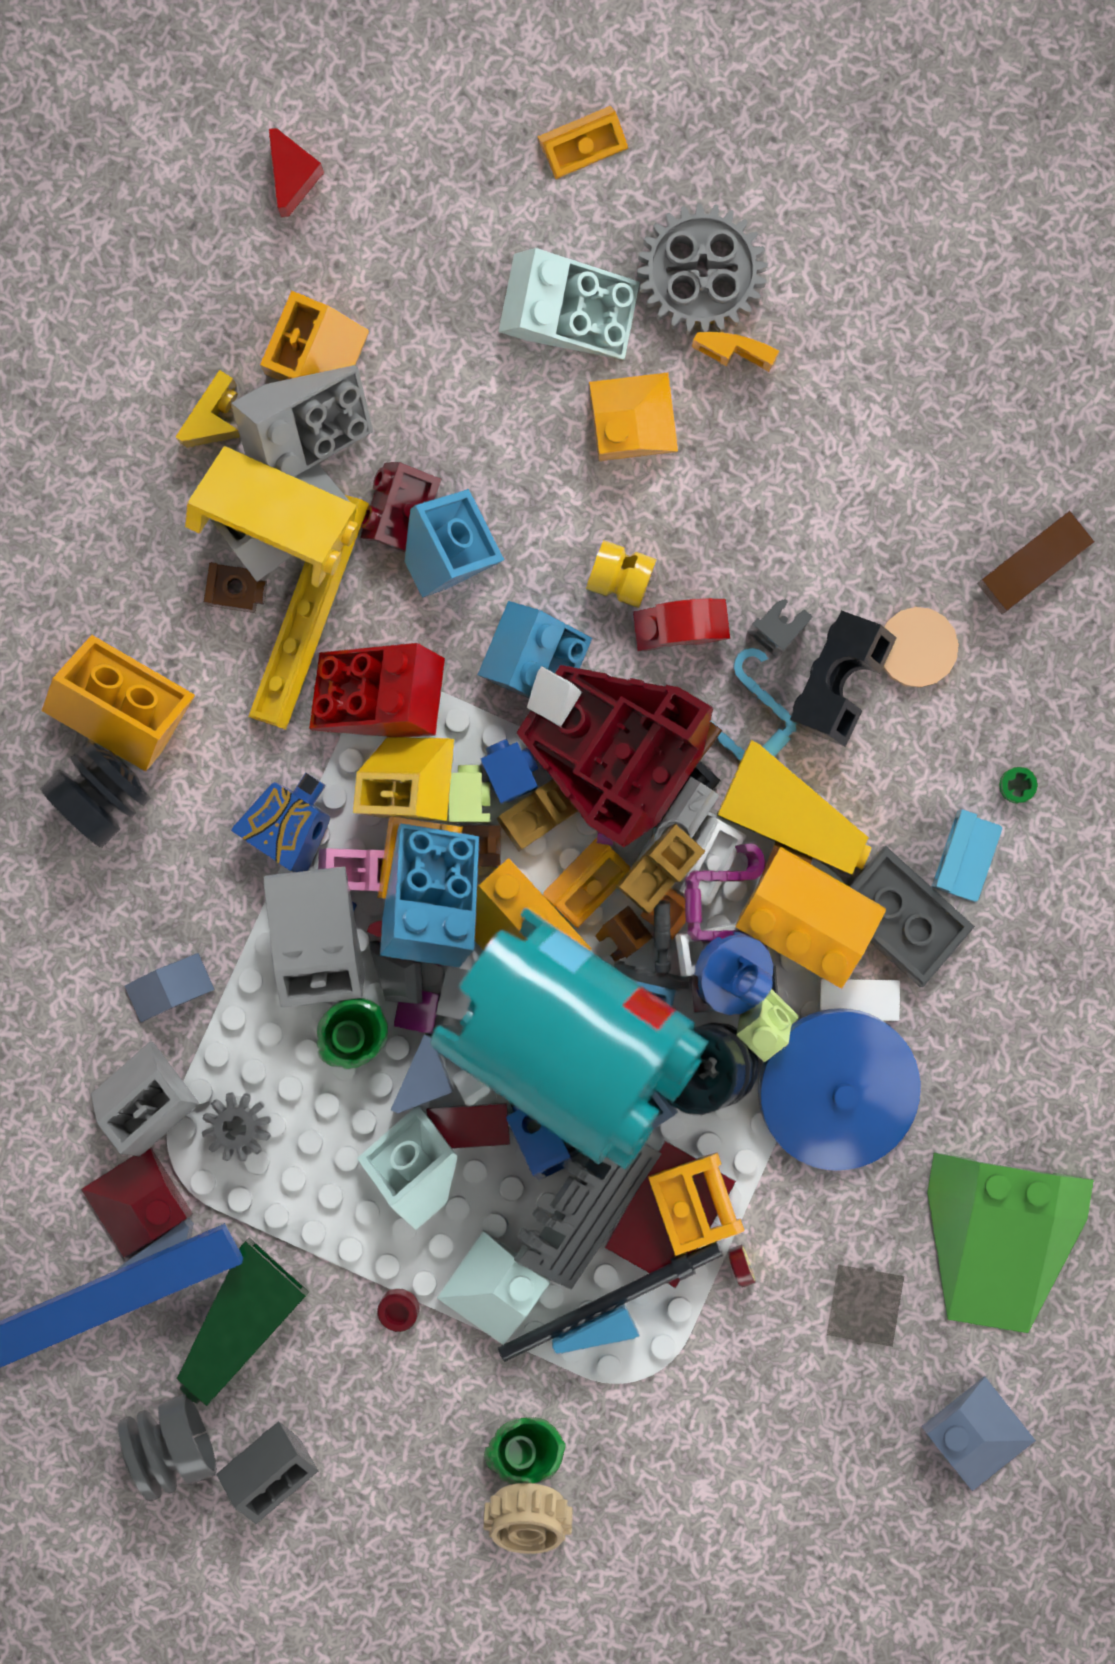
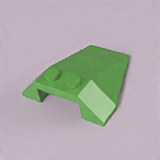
(1002, 1237)

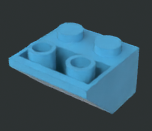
(527, 641)

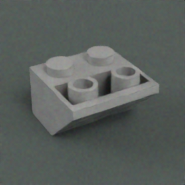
(141, 1102)

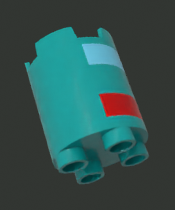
(571, 1040)

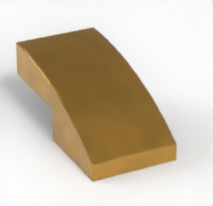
(536, 815)
(660, 868)

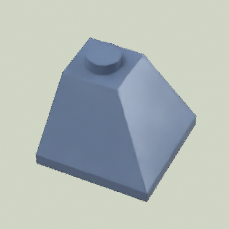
(978, 1433)

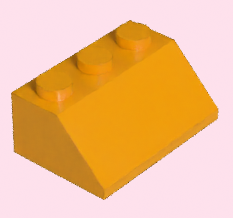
(117, 702)
(502, 901)
(810, 917)

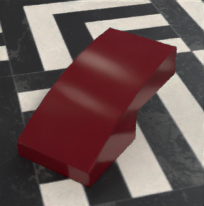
(472, 1125)

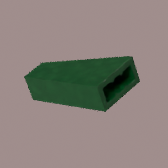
(242, 1317)

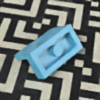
(967, 856)

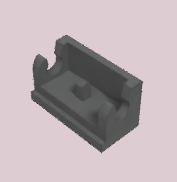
(774, 632)

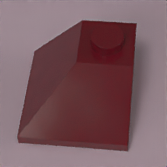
(136, 1202)

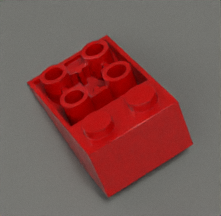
(378, 691)

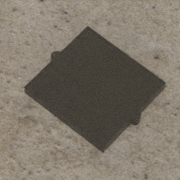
(865, 1305)

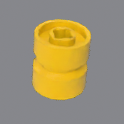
(621, 574)

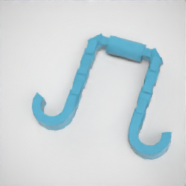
(780, 737)

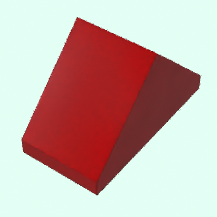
(293, 171)

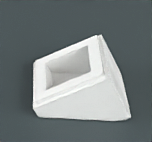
(552, 696)

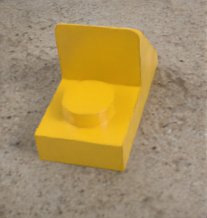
(203, 424)

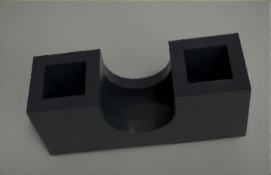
(850, 647)

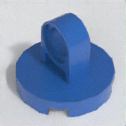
(734, 973)

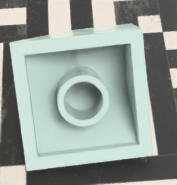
(412, 1167)
(493, 1288)

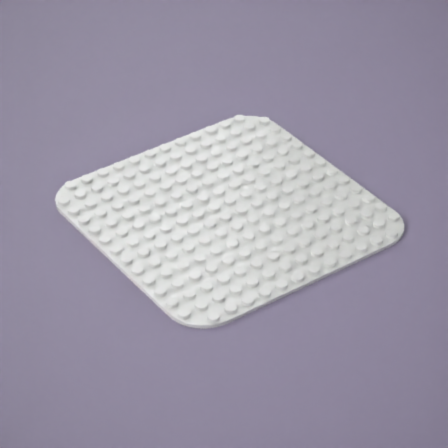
(324, 1116)

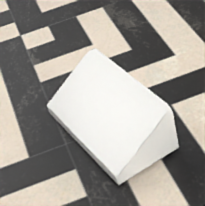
(719, 843)

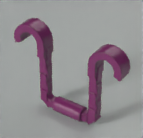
(693, 906)

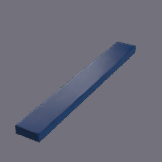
(117, 1293)

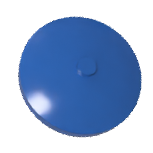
(840, 1090)

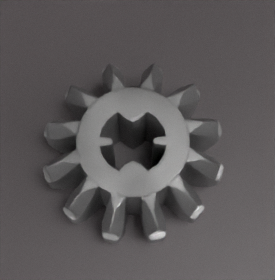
(244, 1138)

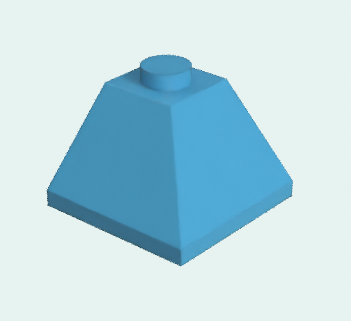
(448, 543)

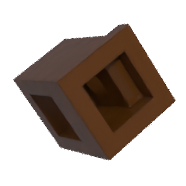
(218, 594)

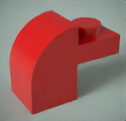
(681, 623)

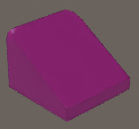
(418, 1016)

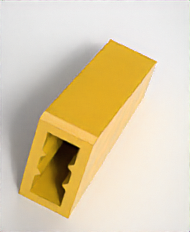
(786, 809)

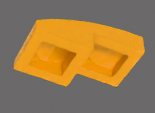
(723, 345)

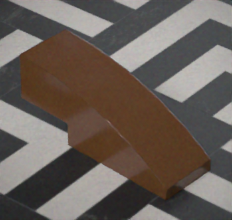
(1035, 562)

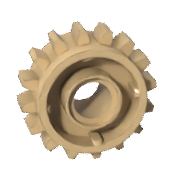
(528, 1518)

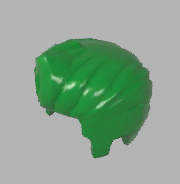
(351, 1033)
(525, 1451)

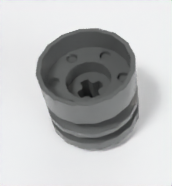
(159, 1450)

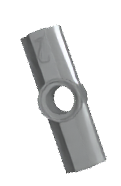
(686, 811)

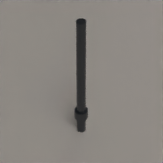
(681, 1267)

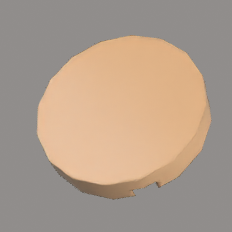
(923, 647)

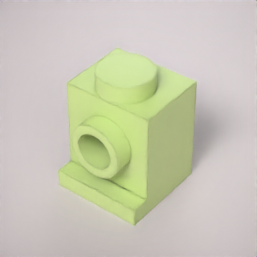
(469, 795)
(767, 1026)

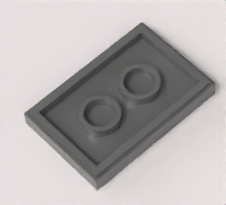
(918, 923)

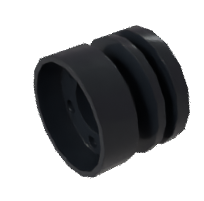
(95, 793)
(734, 1077)

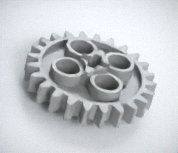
(699, 233)

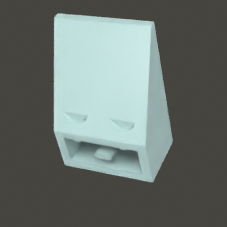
(568, 304)

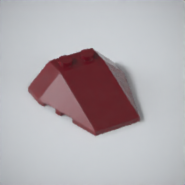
(620, 749)

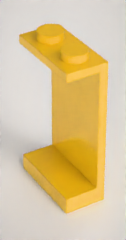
(274, 510)

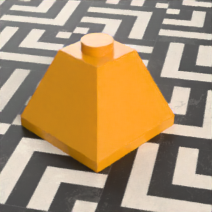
(633, 416)

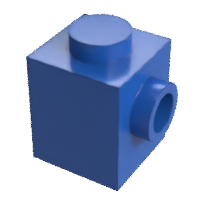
(510, 770)

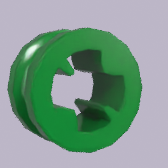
(1011, 775)

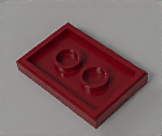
(641, 1231)

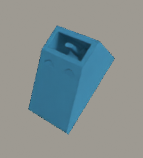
(431, 897)

